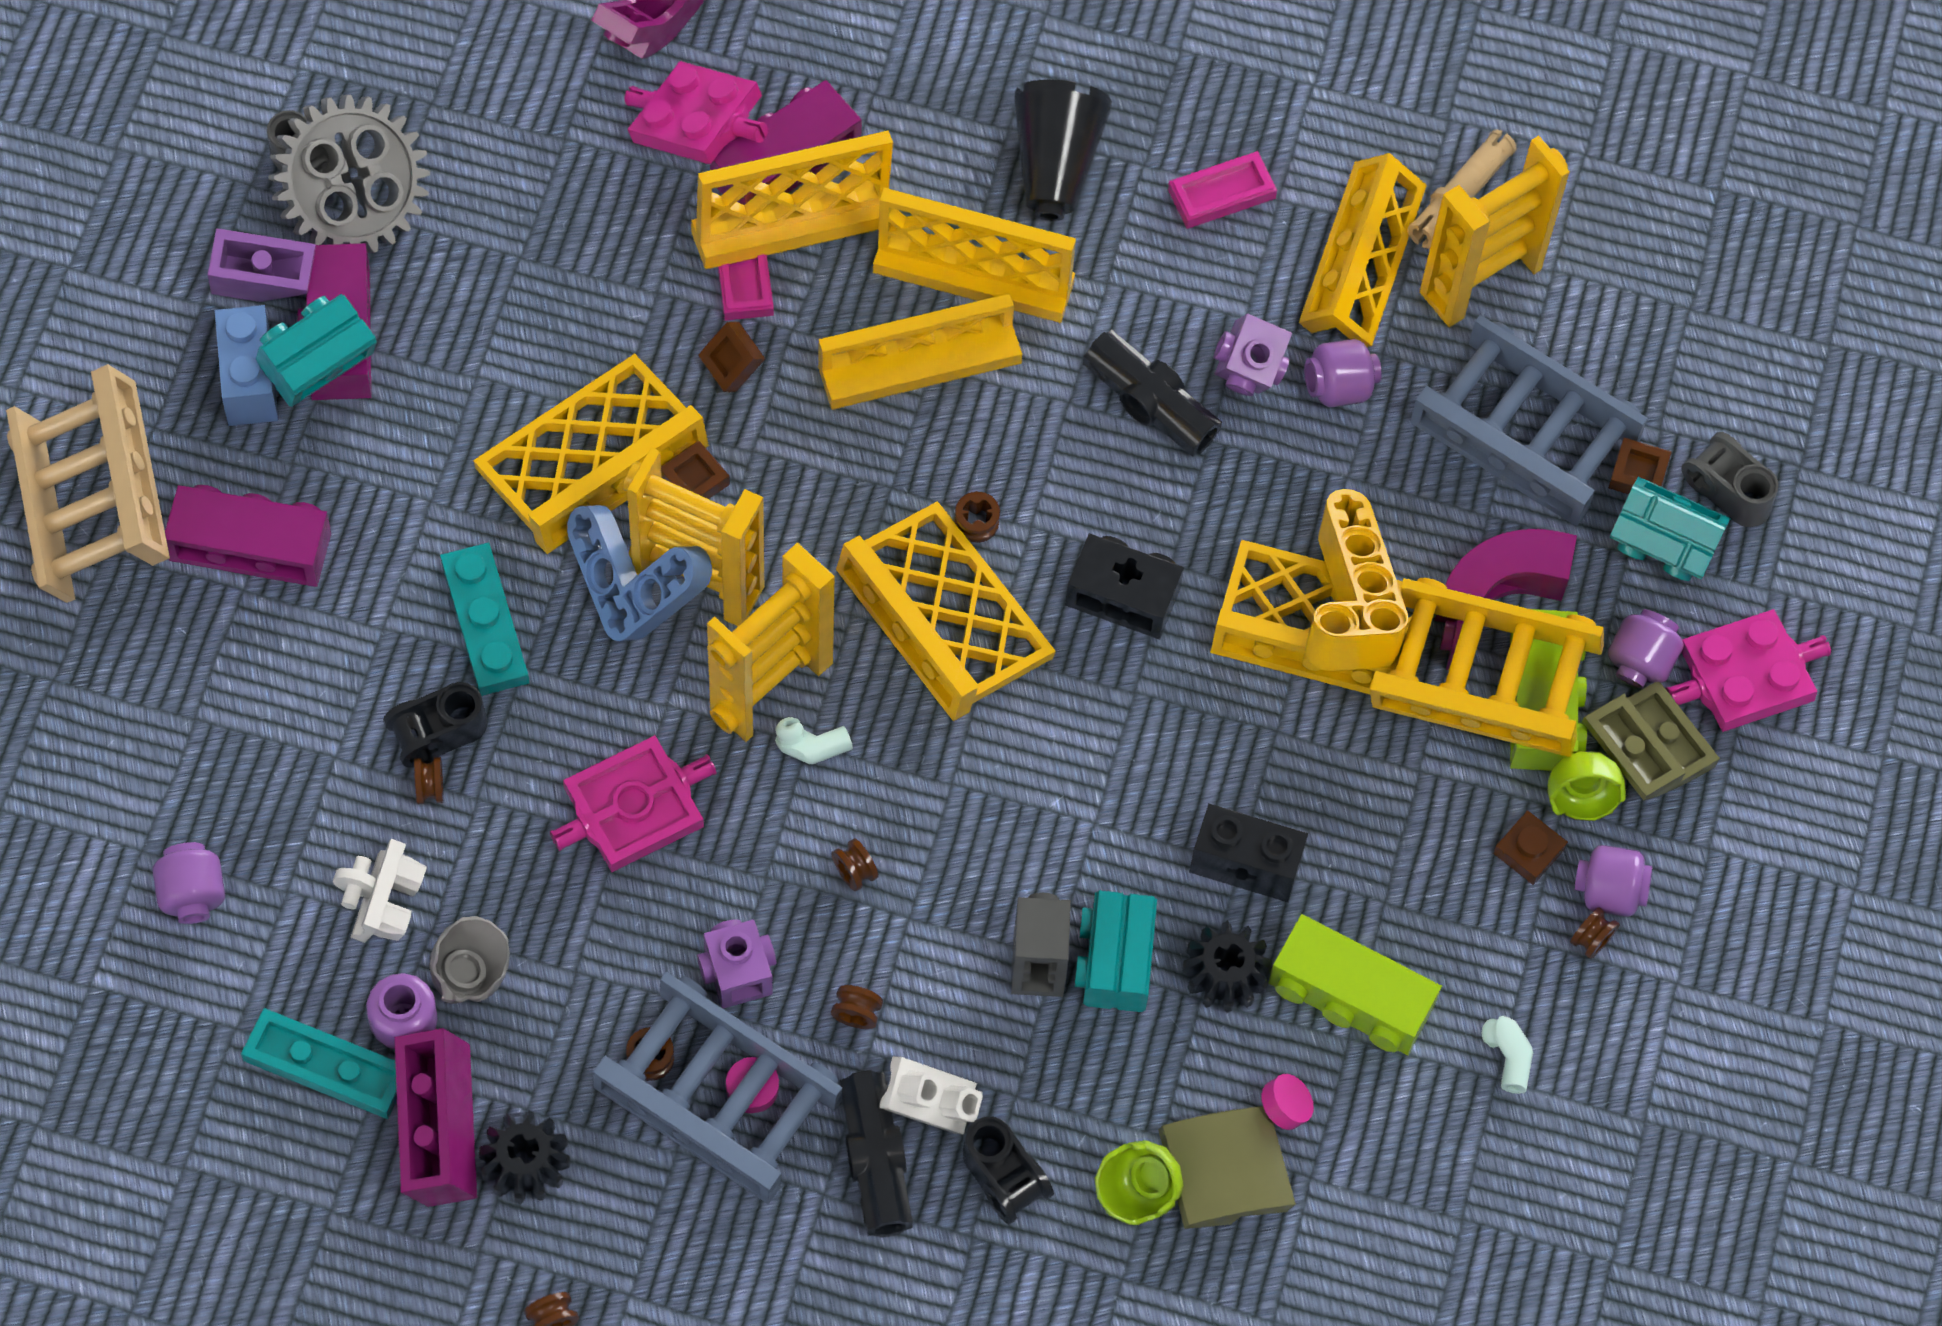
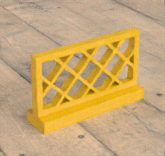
(786, 221)
(957, 267)
(609, 469)
(906, 620)
(1267, 638)

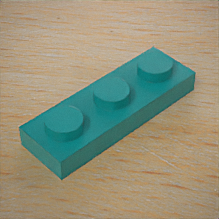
(484, 619)
(322, 1063)

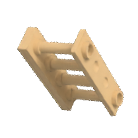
(130, 487)

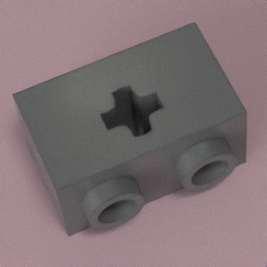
(1040, 945)

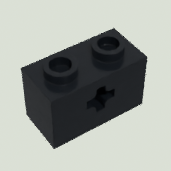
(1099, 589)
(1248, 852)

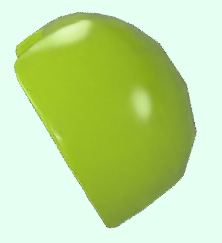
(1586, 786)
(1138, 1182)

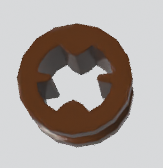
(975, 503)
(428, 780)
(855, 864)
(1595, 933)
(857, 1007)
(656, 1069)
(552, 1311)

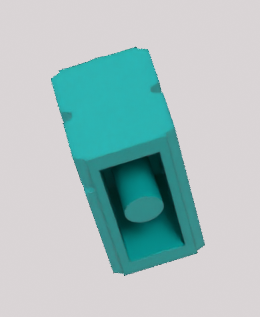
(315, 348)
(1668, 529)
(1118, 952)

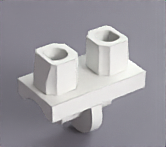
(389, 872)
(931, 1096)

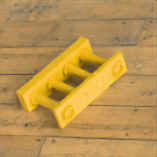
(1491, 232)
(672, 517)
(783, 633)
(1500, 714)

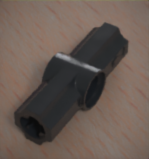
(1152, 393)
(875, 1155)

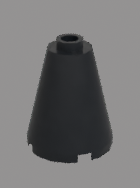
(1057, 142)

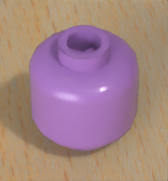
(1342, 373)
(1645, 648)
(1614, 880)
(188, 882)
(400, 1007)

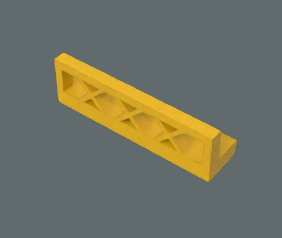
(1355, 240)
(920, 354)

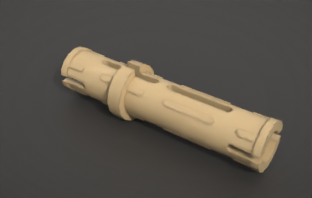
(1470, 177)

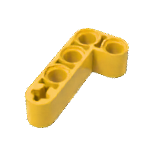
(1370, 614)

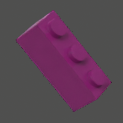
(809, 120)
(344, 271)
(248, 535)
(435, 1117)

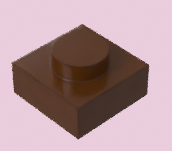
(731, 356)
(1636, 461)
(696, 471)
(1530, 847)

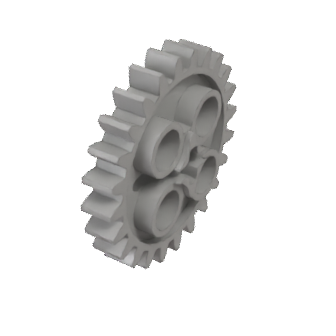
(390, 161)

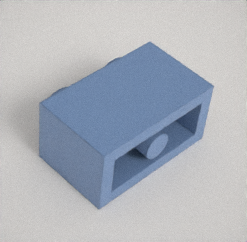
(245, 388)

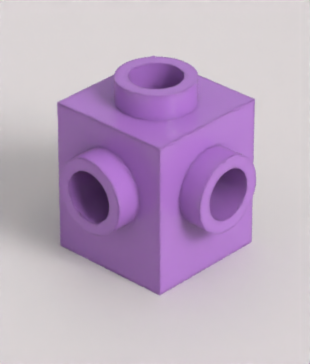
(1252, 355)
(737, 962)

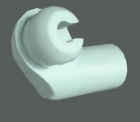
(808, 747)
(1515, 1047)

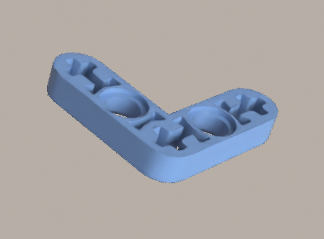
(628, 603)

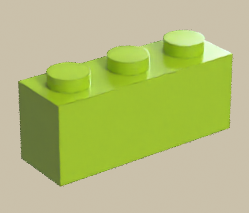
(1534, 695)
(1354, 985)

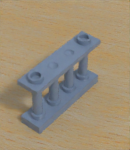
(1518, 464)
(713, 1138)

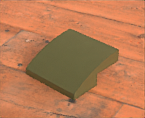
(1651, 741)
(1228, 1167)

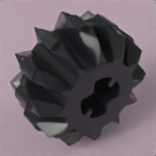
(1238, 981)
(537, 1143)

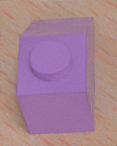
(259, 266)

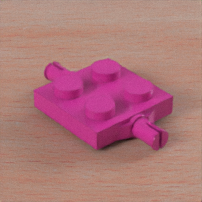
(695, 113)
(1748, 670)
(633, 803)

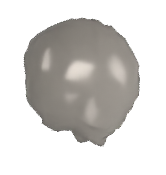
(469, 960)

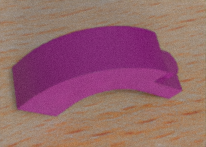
(644, 24)
(1509, 564)

